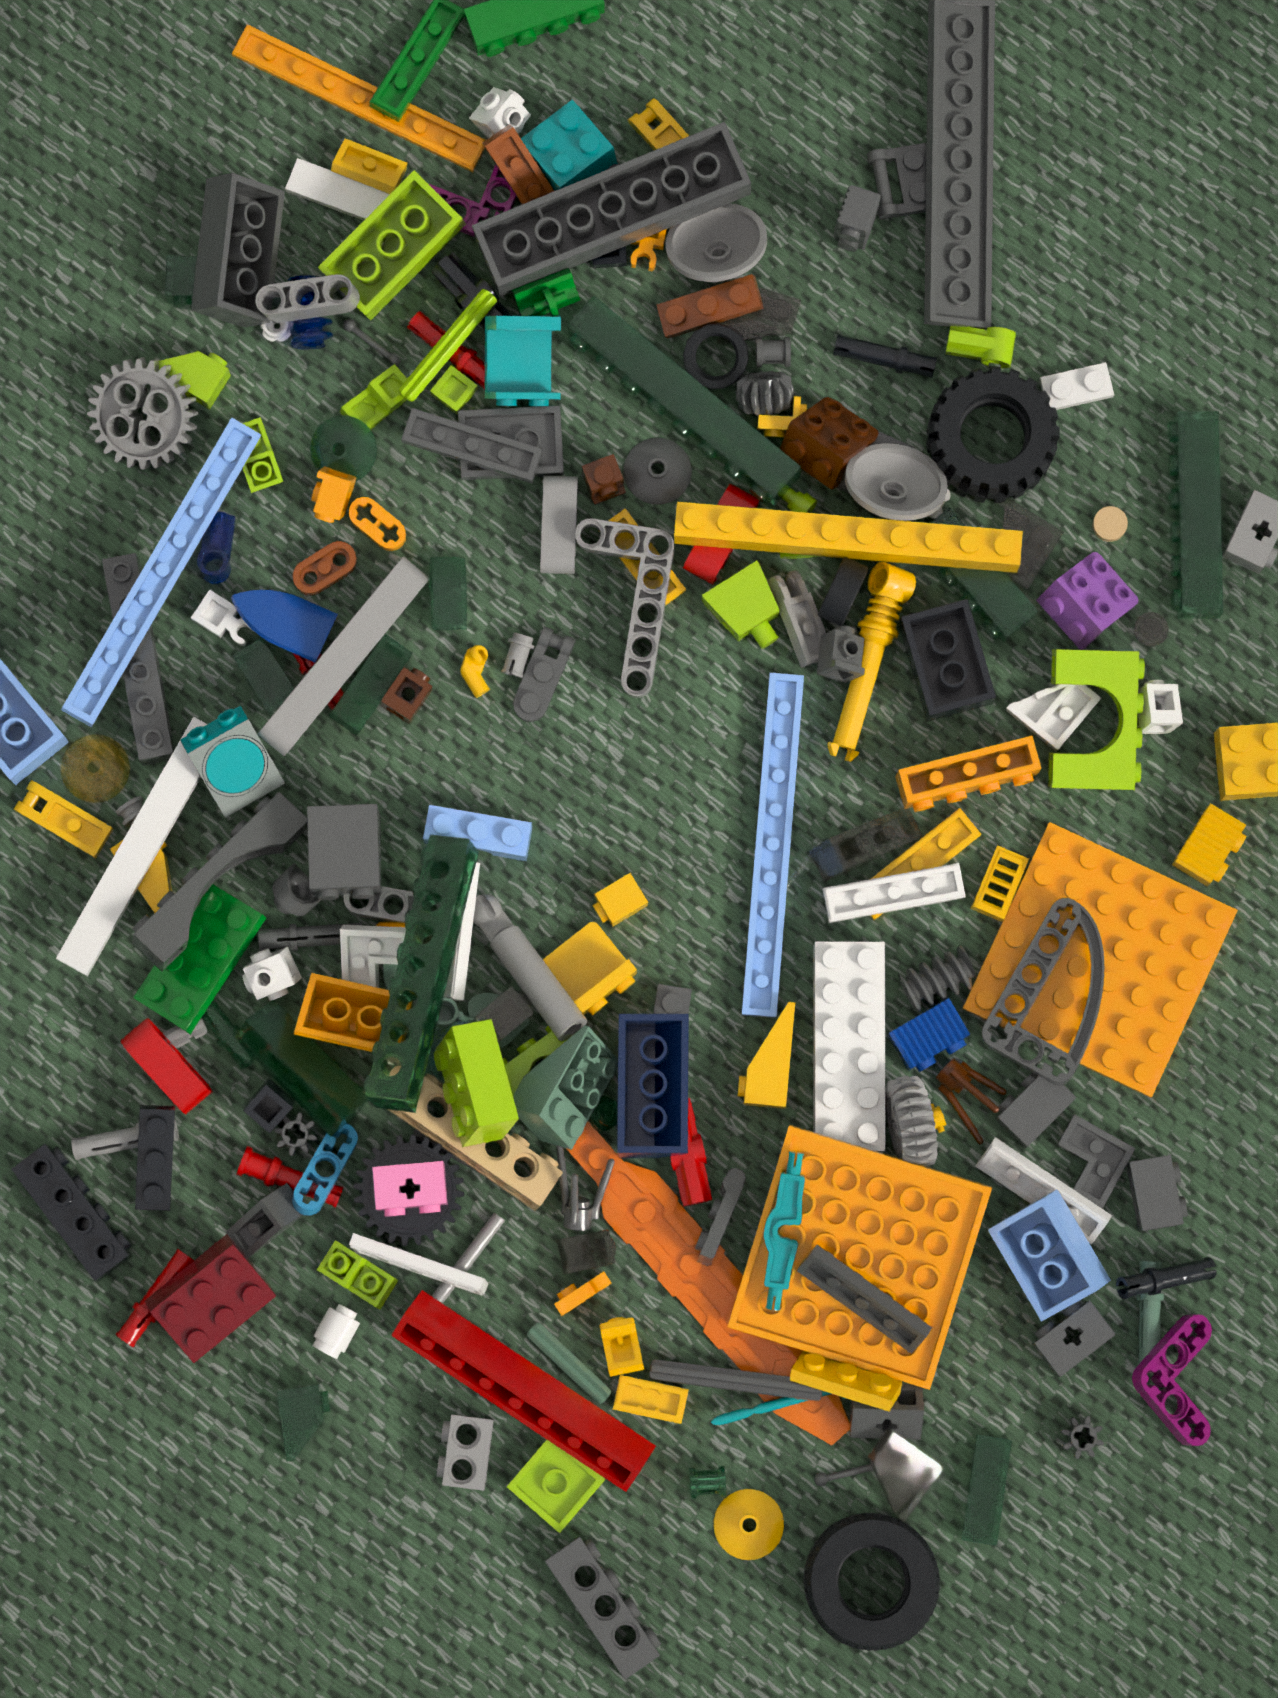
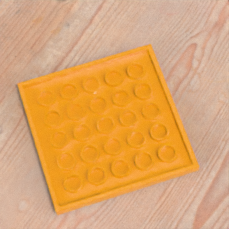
(1155, 949)
(884, 1219)

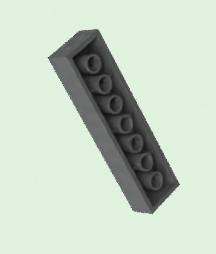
(612, 209)

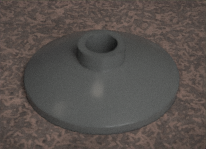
(654, 487)

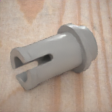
(517, 655)

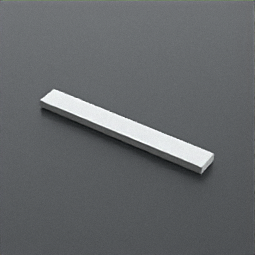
(131, 860)

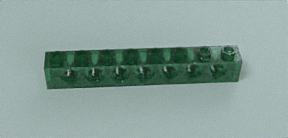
(404, 1088)

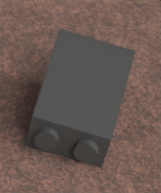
(344, 850)

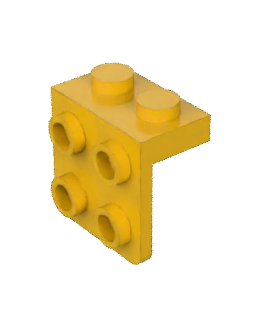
(590, 968)

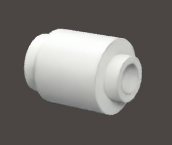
(336, 1331)

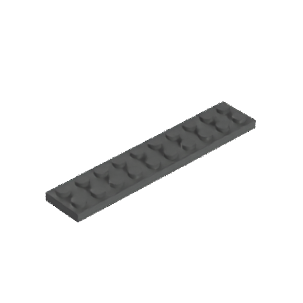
(959, 163)

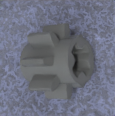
(301, 1143)
(1090, 1431)

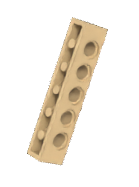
(499, 1170)

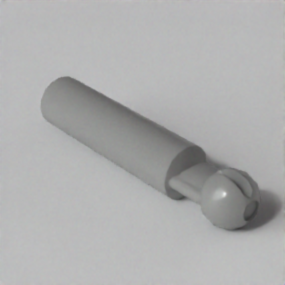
(528, 968)

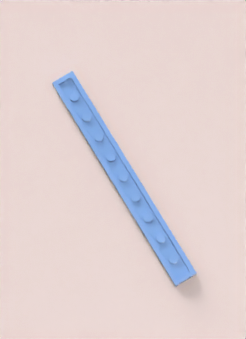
(161, 572)
(772, 845)

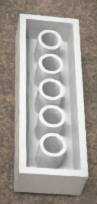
(849, 1042)

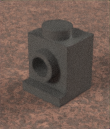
(841, 655)

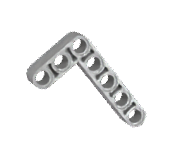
(643, 595)

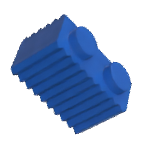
(929, 1035)

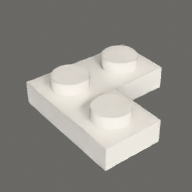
(365, 949)

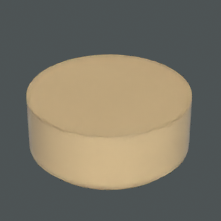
(1110, 524)

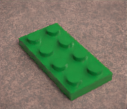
(216, 941)

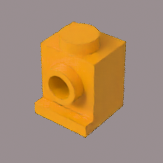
(332, 494)

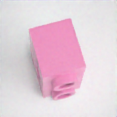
(390, 1180)

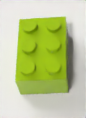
(476, 1083)

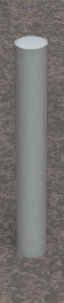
(471, 1254)

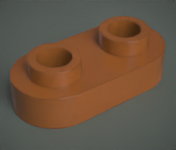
(322, 565)

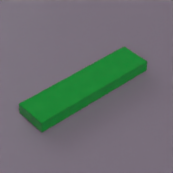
(417, 59)

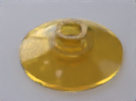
(107, 780)

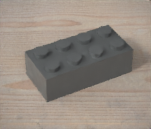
(236, 248)

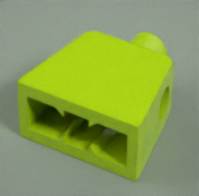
(745, 605)

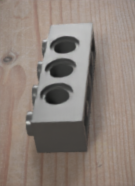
(628, 1657)

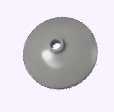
(717, 244)
(896, 482)

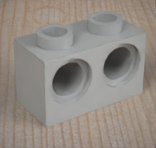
(475, 1453)

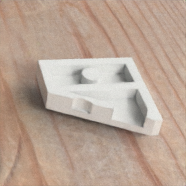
(1055, 712)

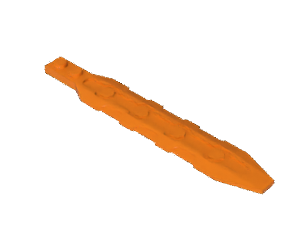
(665, 1236)

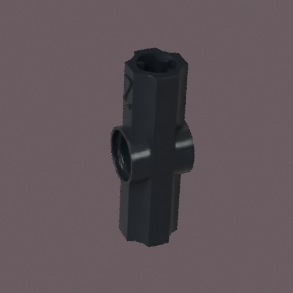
(464, 285)

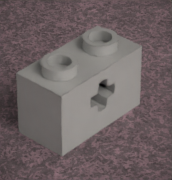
(1243, 546)

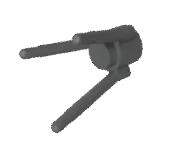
(576, 1209)

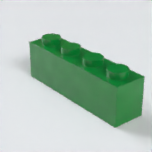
(520, 21)

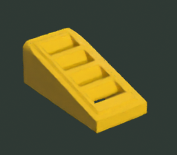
(990, 909)

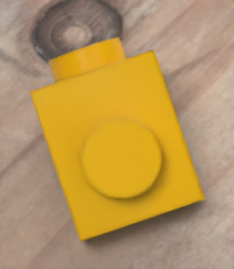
(777, 425)
(621, 1346)

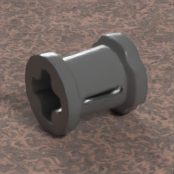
(773, 352)

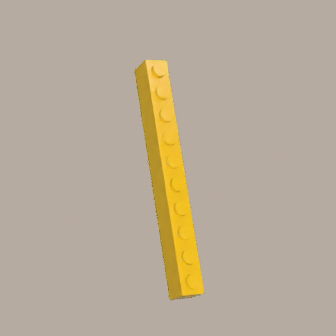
(848, 537)

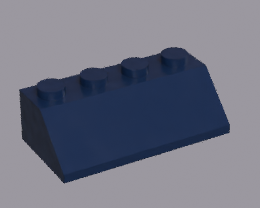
(652, 1085)

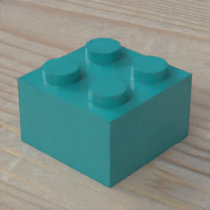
(569, 147)

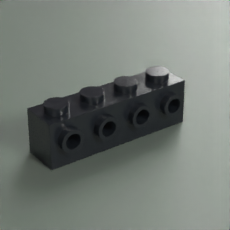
(72, 1212)

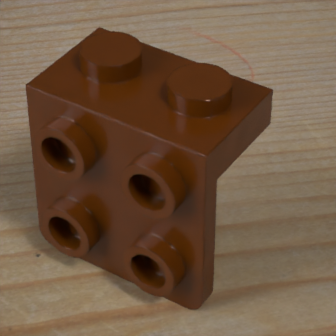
(826, 440)

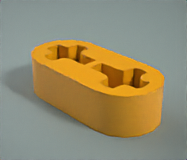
(383, 517)

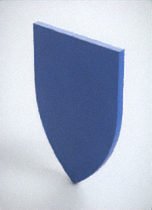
(286, 620)

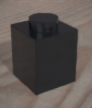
(269, 1105)

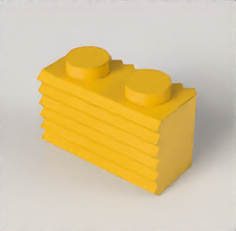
(1209, 845)

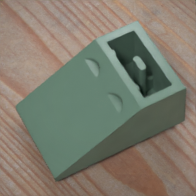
(565, 1088)

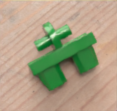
(546, 294)

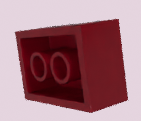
(210, 1298)

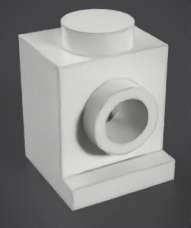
(1168, 712)

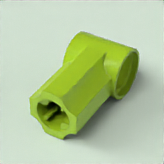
(988, 345)

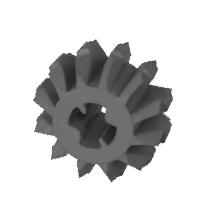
(764, 392)

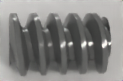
(938, 978)

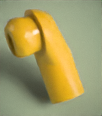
(472, 668)

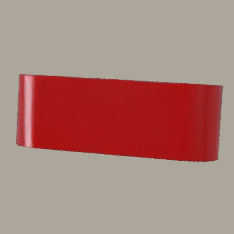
(707, 561)
(166, 1066)

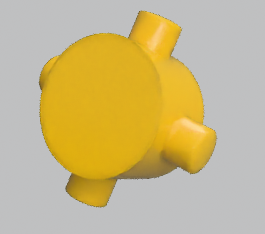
(938, 1118)

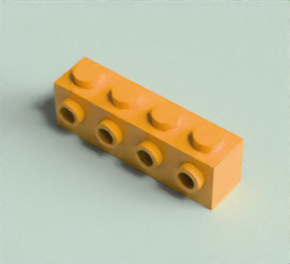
(968, 772)

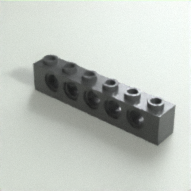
(143, 672)

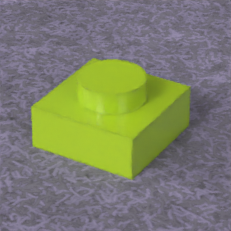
(454, 389)

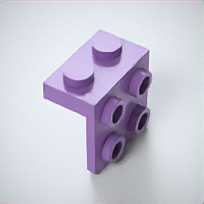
(1087, 599)

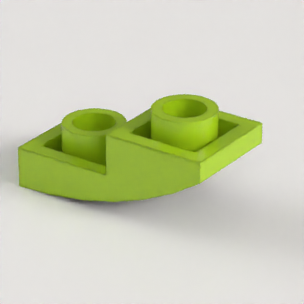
(261, 467)
(357, 1275)

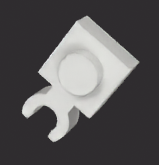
(219, 616)

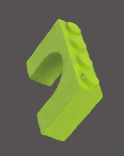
(1115, 763)

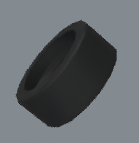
(732, 336)
(843, 591)

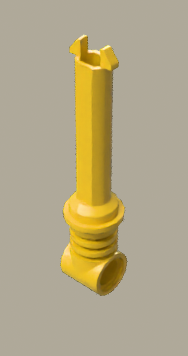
(889, 588)

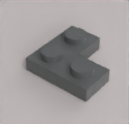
(1104, 1156)

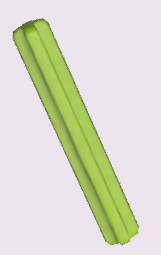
(447, 345)

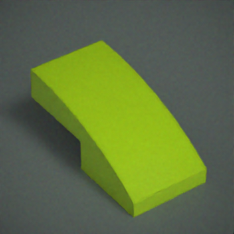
(378, 398)

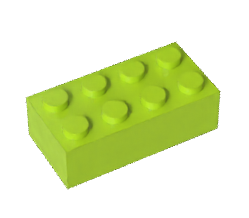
(394, 243)

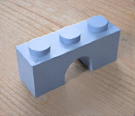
(488, 833)

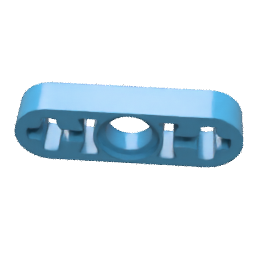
(322, 1193)

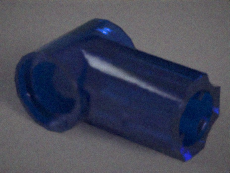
(217, 544)

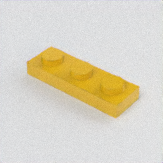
(846, 1380)

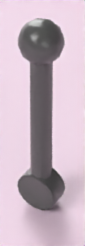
(350, 325)
(821, 1478)

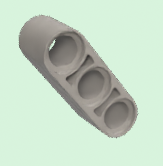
(293, 291)
(559, 524)
(376, 907)

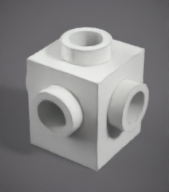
(498, 110)
(270, 973)

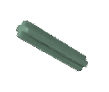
(569, 1363)

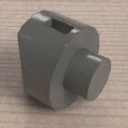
(293, 892)

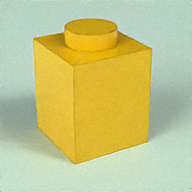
(619, 900)

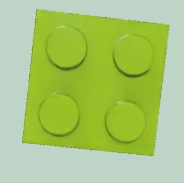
(555, 1485)

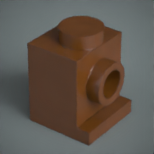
(603, 479)
(393, 698)

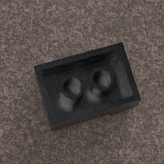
(947, 660)

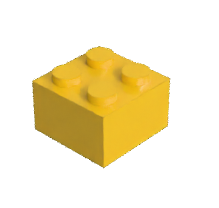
(1247, 761)

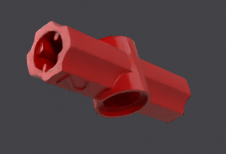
(691, 1168)

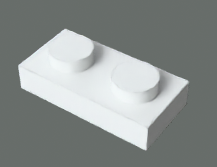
(1078, 386)

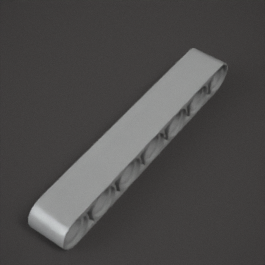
(343, 656)

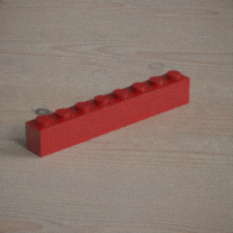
(523, 1390)

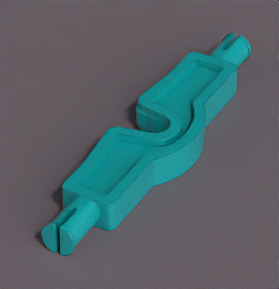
(786, 1212)

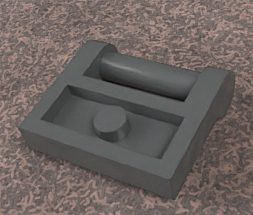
(911, 173)

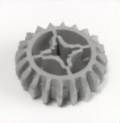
(911, 1120)

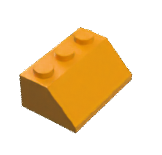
(343, 1012)

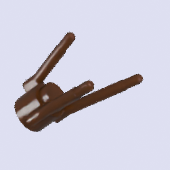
(956, 1077)

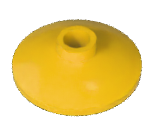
(729, 1521)

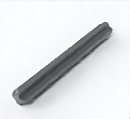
(731, 1380)

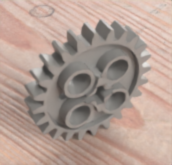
(170, 422)

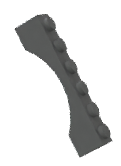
(267, 833)

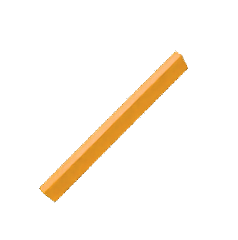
(354, 96)

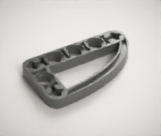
(1030, 992)

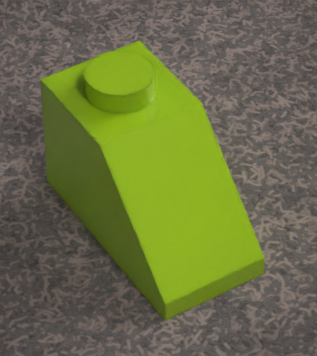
(204, 374)

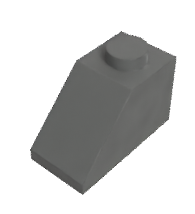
(264, 1221)

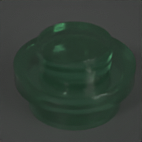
(605, 1114)

